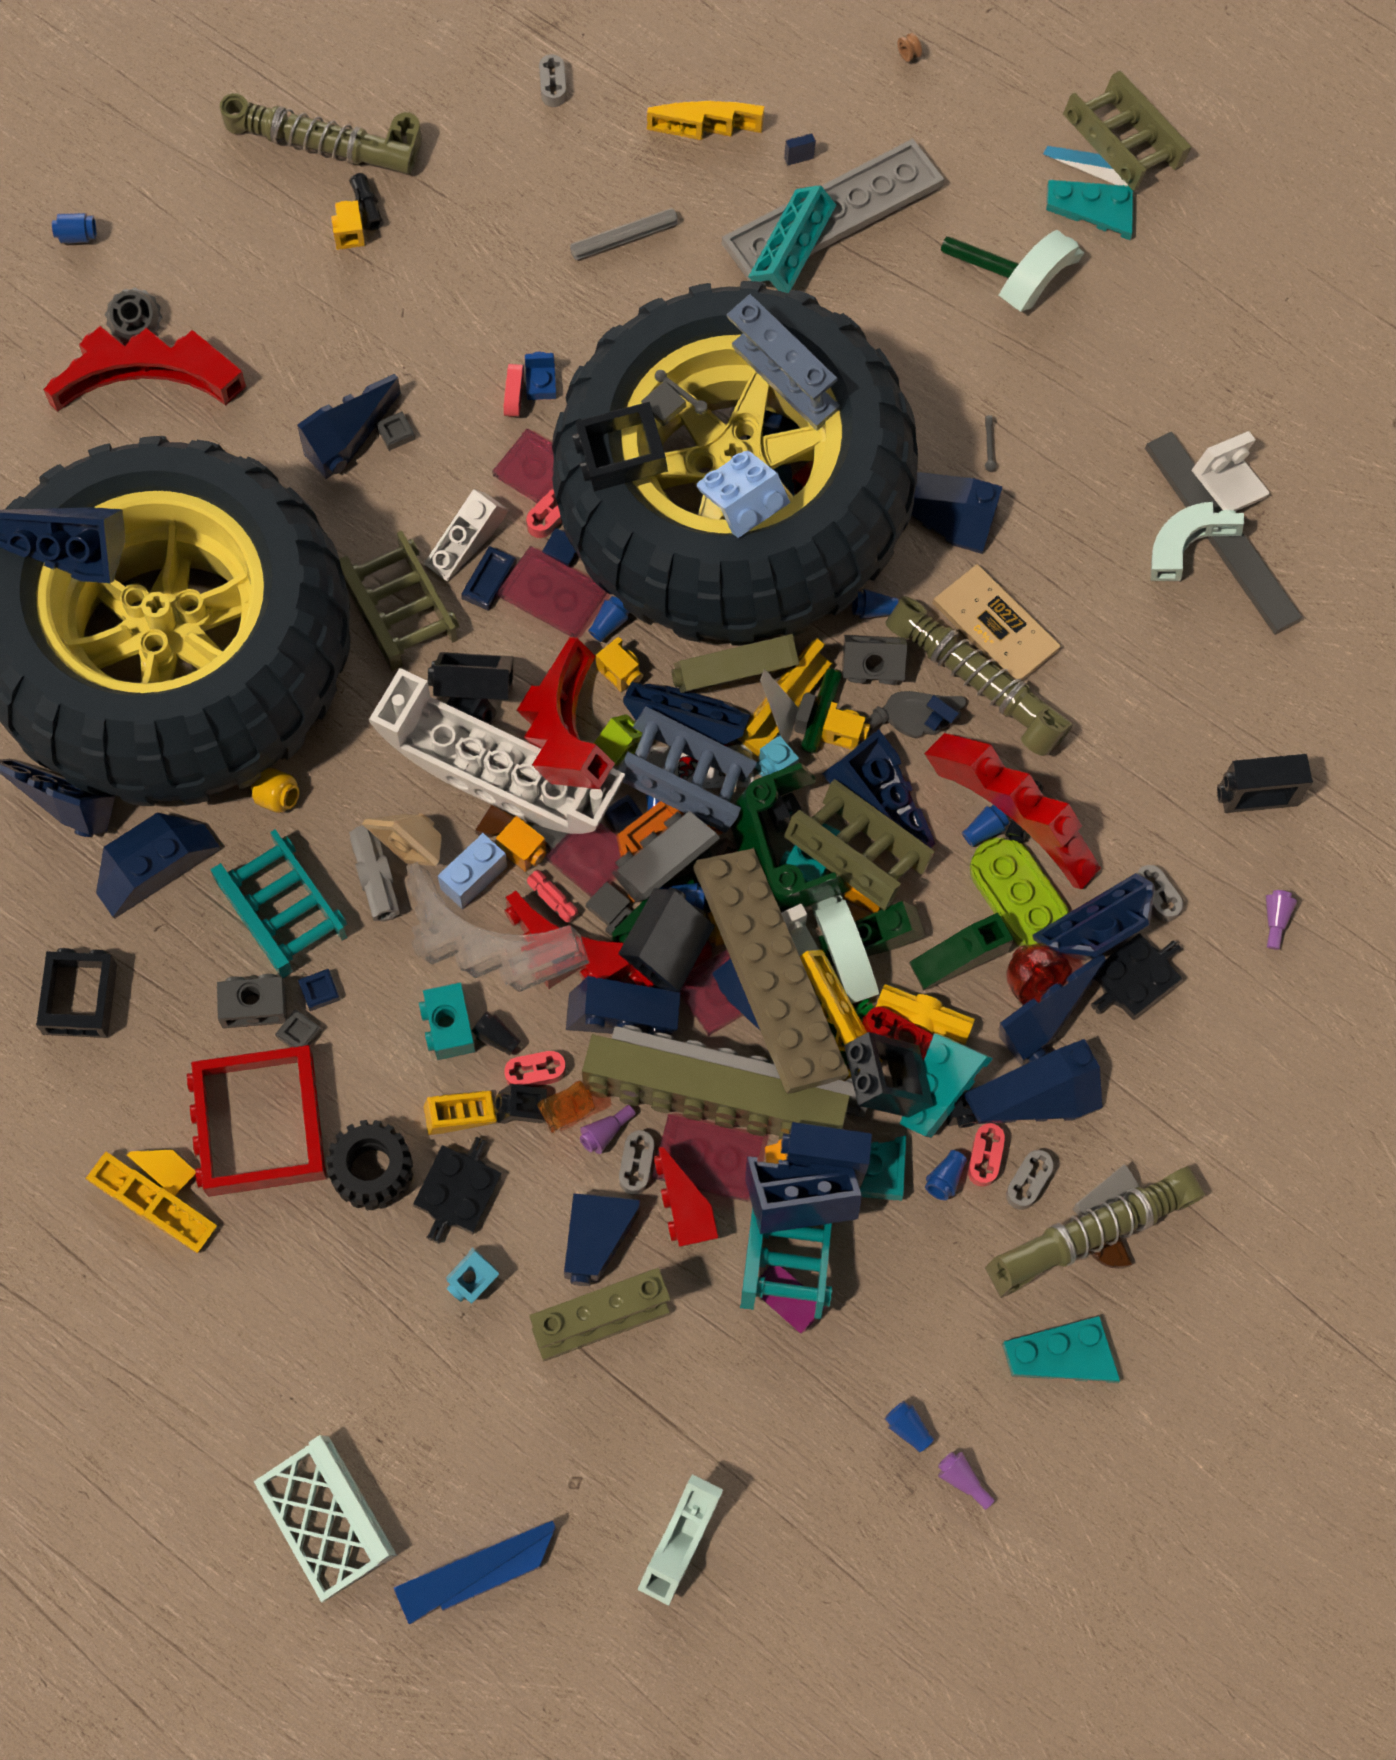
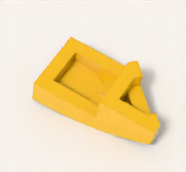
(164, 1167)

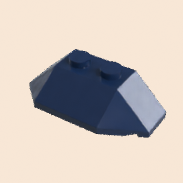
(700, 713)
(150, 859)
(1102, 920)

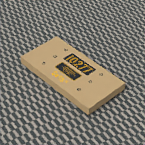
(996, 624)

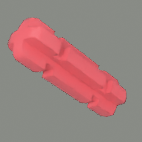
(552, 896)

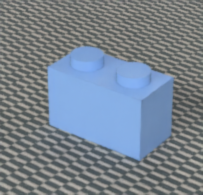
(472, 871)

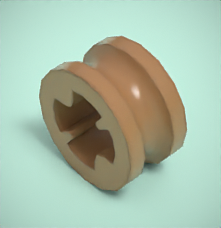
(909, 47)

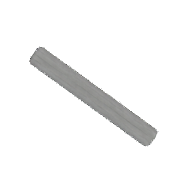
(623, 234)

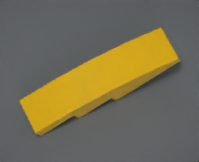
(694, 118)
(151, 1202)

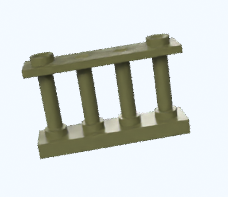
(1145, 119)
(380, 623)
(848, 863)
(600, 1314)

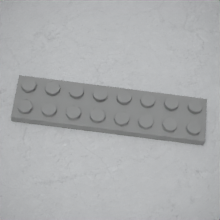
(859, 197)
(727, 1058)

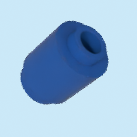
(74, 228)

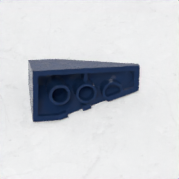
(336, 434)
(956, 508)
(1036, 1024)
(1051, 1087)

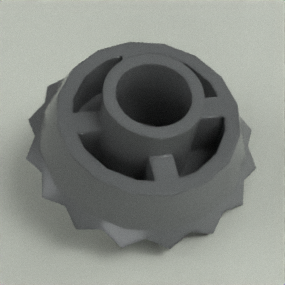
(132, 313)

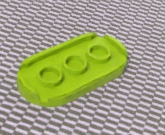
(1015, 888)

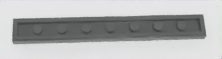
(1234, 550)

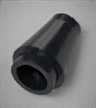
(496, 1033)

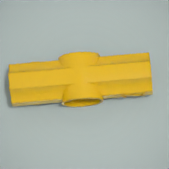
(926, 1013)

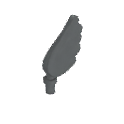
(908, 712)

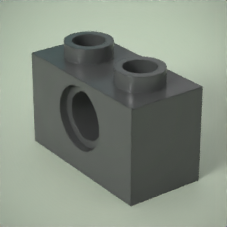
(857, 650)
(268, 1010)

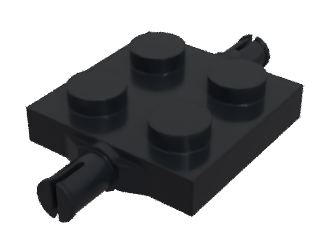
(1137, 977)
(457, 1189)

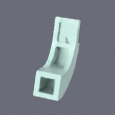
(1038, 269)
(1185, 528)
(845, 948)
(680, 1540)

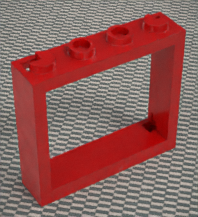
(267, 1178)

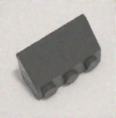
(663, 855)

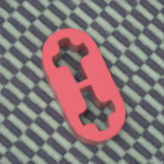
(513, 390)
(543, 509)
(534, 1062)
(978, 1153)

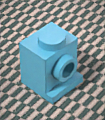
(775, 756)
(484, 1272)

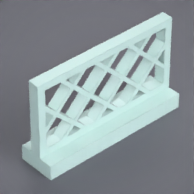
(351, 1502)

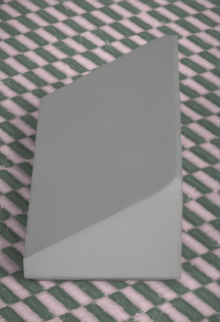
(1114, 1185)

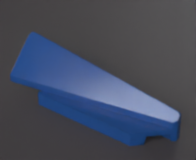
(475, 1573)

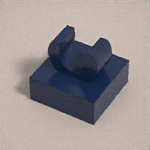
(940, 712)

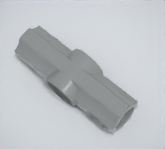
(374, 874)

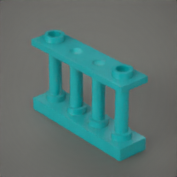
(264, 930)
(760, 1257)

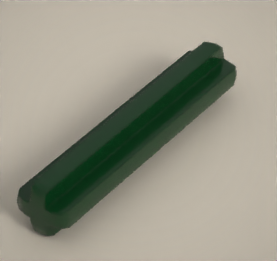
(978, 257)
(820, 711)

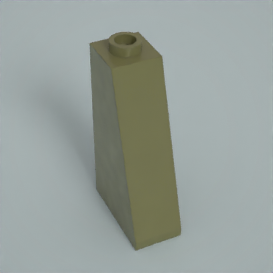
(735, 663)

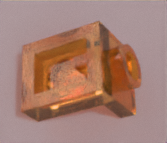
(567, 1106)

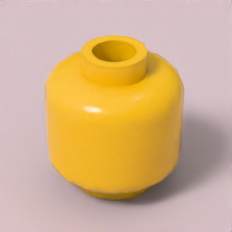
(275, 790)

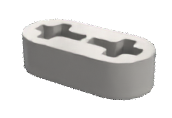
(548, 80)
(1165, 890)
(629, 1160)
(1036, 1183)

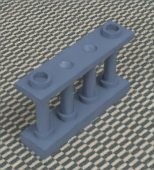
(783, 362)
(674, 790)

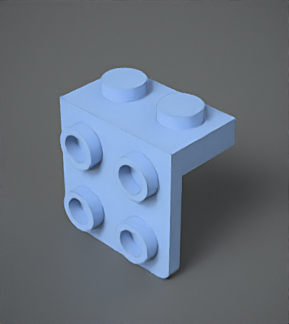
(744, 492)

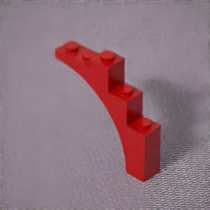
(145, 357)
(553, 723)
(1018, 796)
(602, 955)

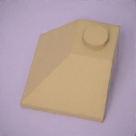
(408, 837)

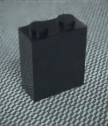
(667, 939)

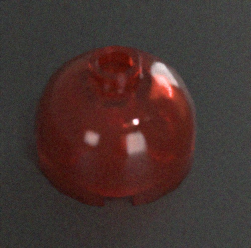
(1035, 970)

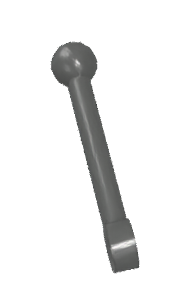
(700, 406)
(990, 465)

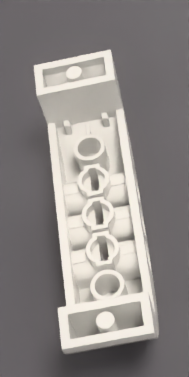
(484, 759)

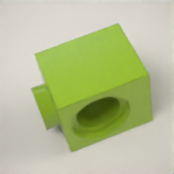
(619, 738)

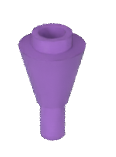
(1279, 910)
(600, 1133)
(958, 1473)

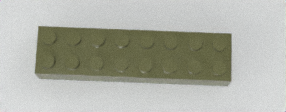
(705, 1089)

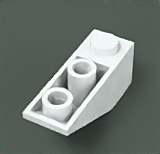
(466, 534)

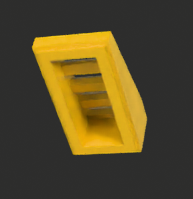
(460, 1123)

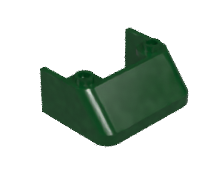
(751, 833)

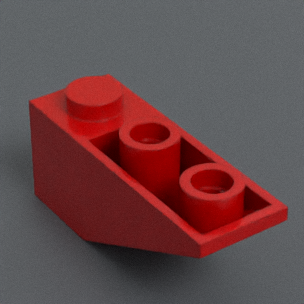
(690, 1210)

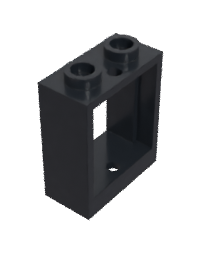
(626, 470)
(471, 676)
(1265, 783)
(77, 1025)
(907, 1071)

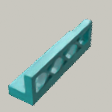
(797, 238)

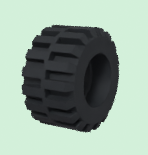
(363, 1139)

